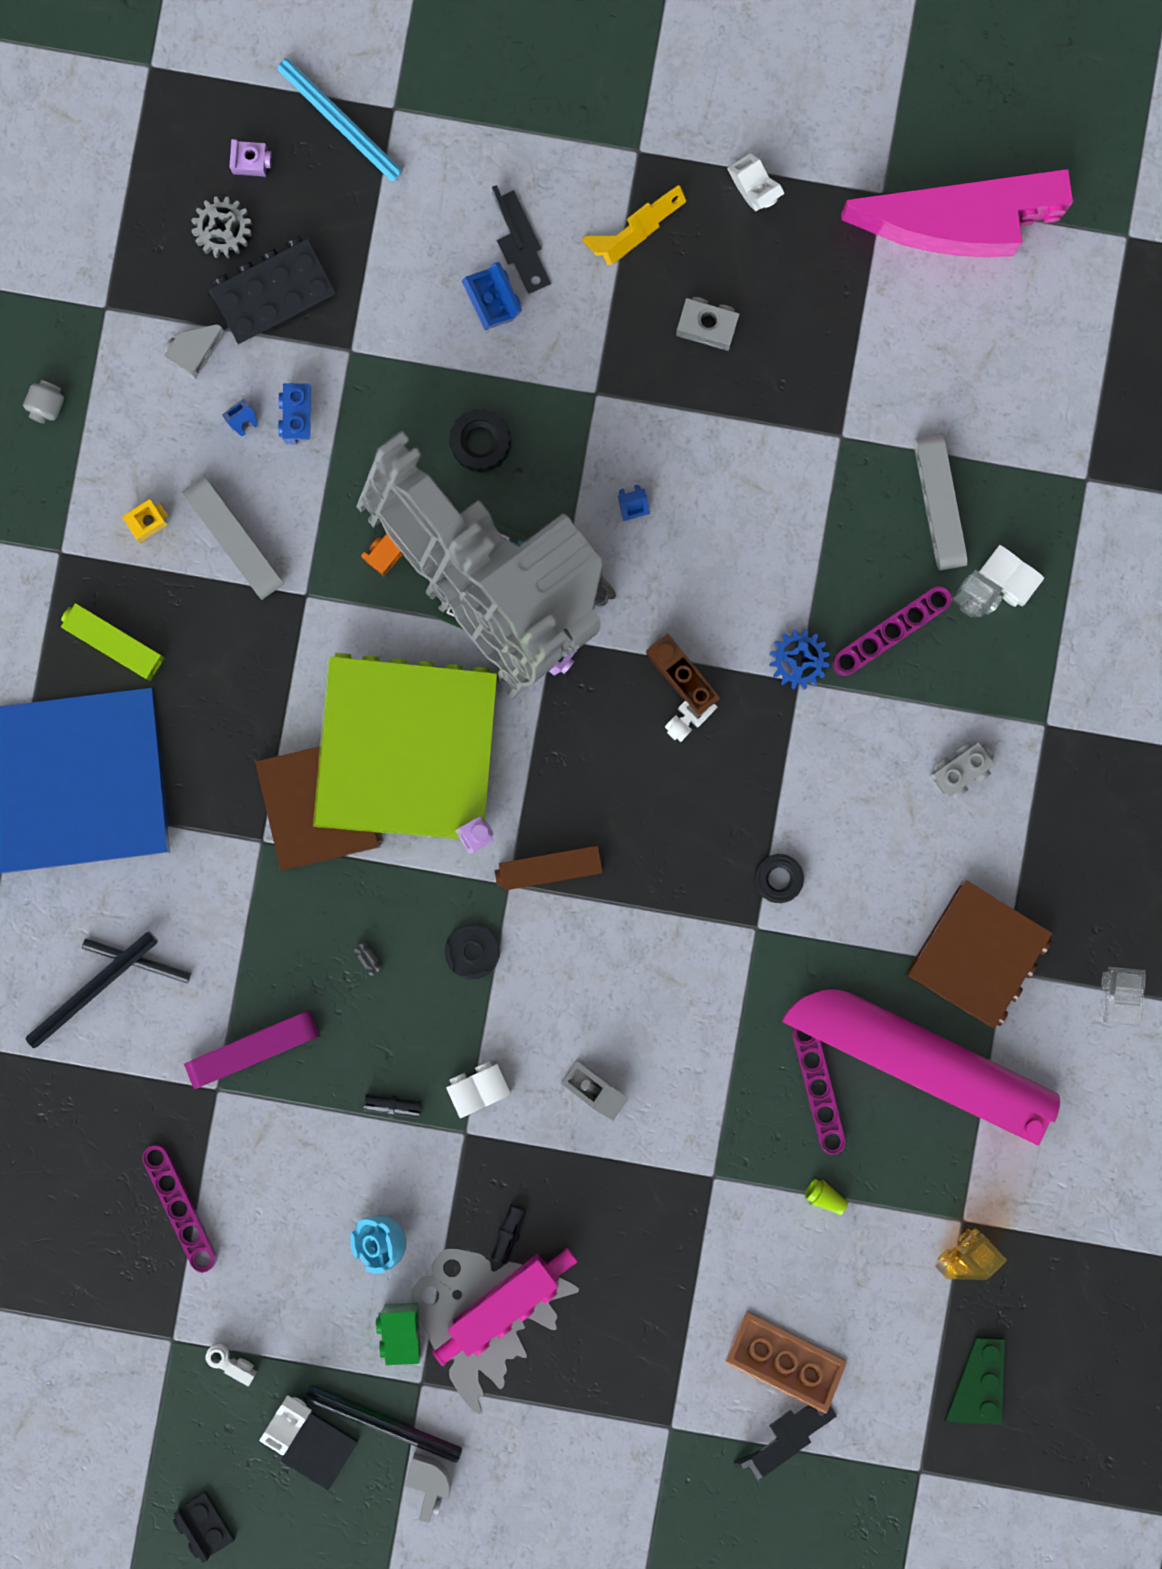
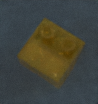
(971, 1259)

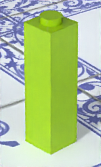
(111, 641)

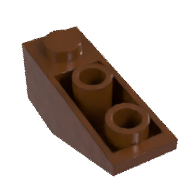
(682, 674)

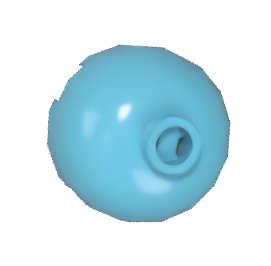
(378, 1243)

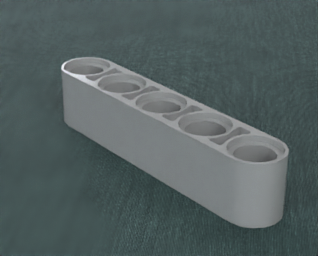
(940, 502)
(232, 537)

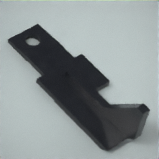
(521, 243)
(791, 1437)

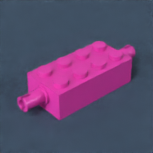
(504, 1304)

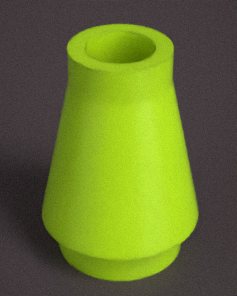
(825, 1197)

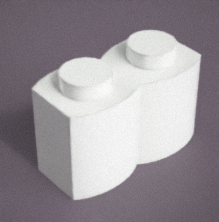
(1012, 575)
(478, 1090)

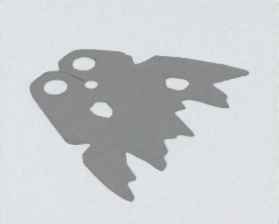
(475, 1281)

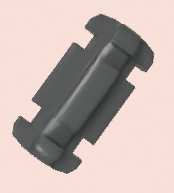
(368, 958)

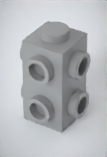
(970, 764)

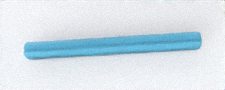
(339, 119)

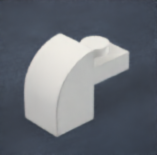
(754, 182)
(285, 1424)

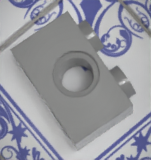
(716, 336)

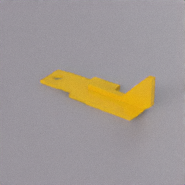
(640, 226)

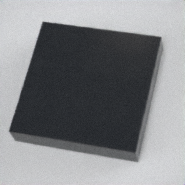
(319, 1451)

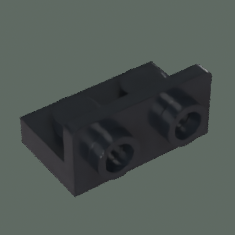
(202, 1526)

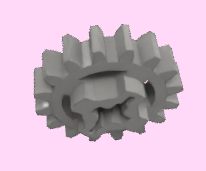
(230, 221)

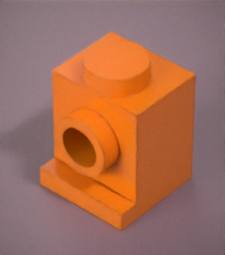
(383, 555)

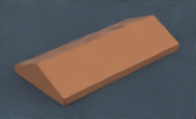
(785, 1362)

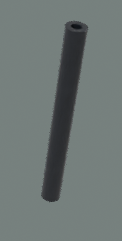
(142, 963)

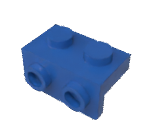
(492, 296)
(296, 407)

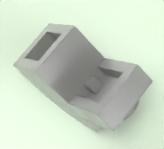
(430, 1477)

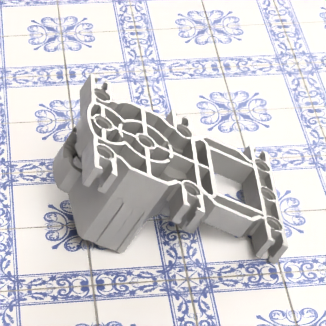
(512, 600)

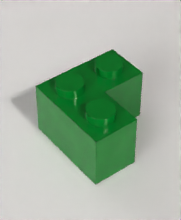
(399, 1334)

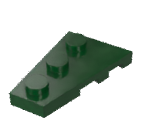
(981, 1386)

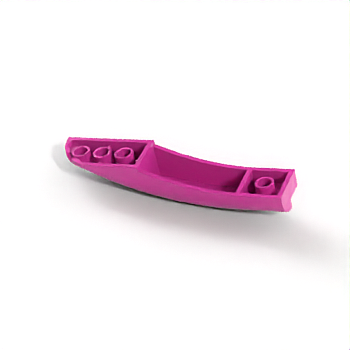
(927, 1061)

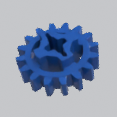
(796, 671)

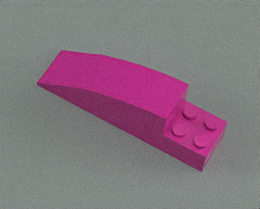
(967, 217)

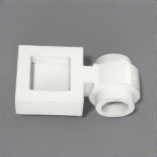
(679, 728)
(237, 1369)

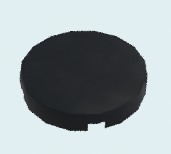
(472, 951)

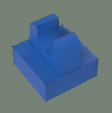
(238, 415)
(633, 504)

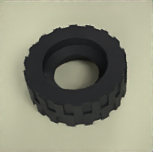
(473, 420)

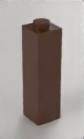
(548, 868)

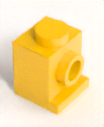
(136, 520)

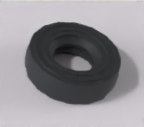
(762, 874)

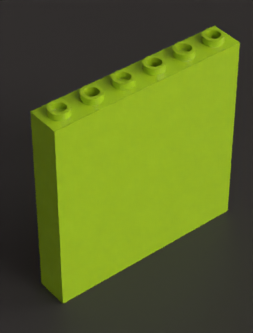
(404, 746)

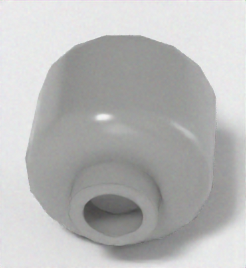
(43, 401)

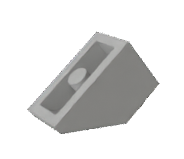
(193, 348)
(595, 1091)

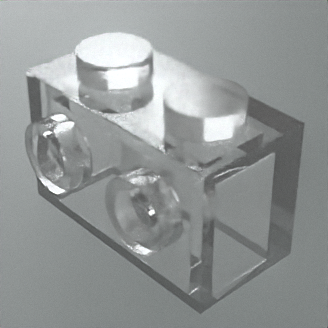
(978, 595)

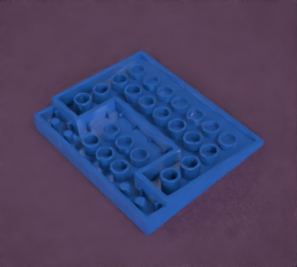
(81, 781)

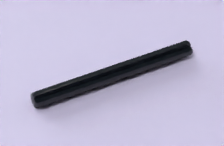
(91, 989)
(383, 1424)

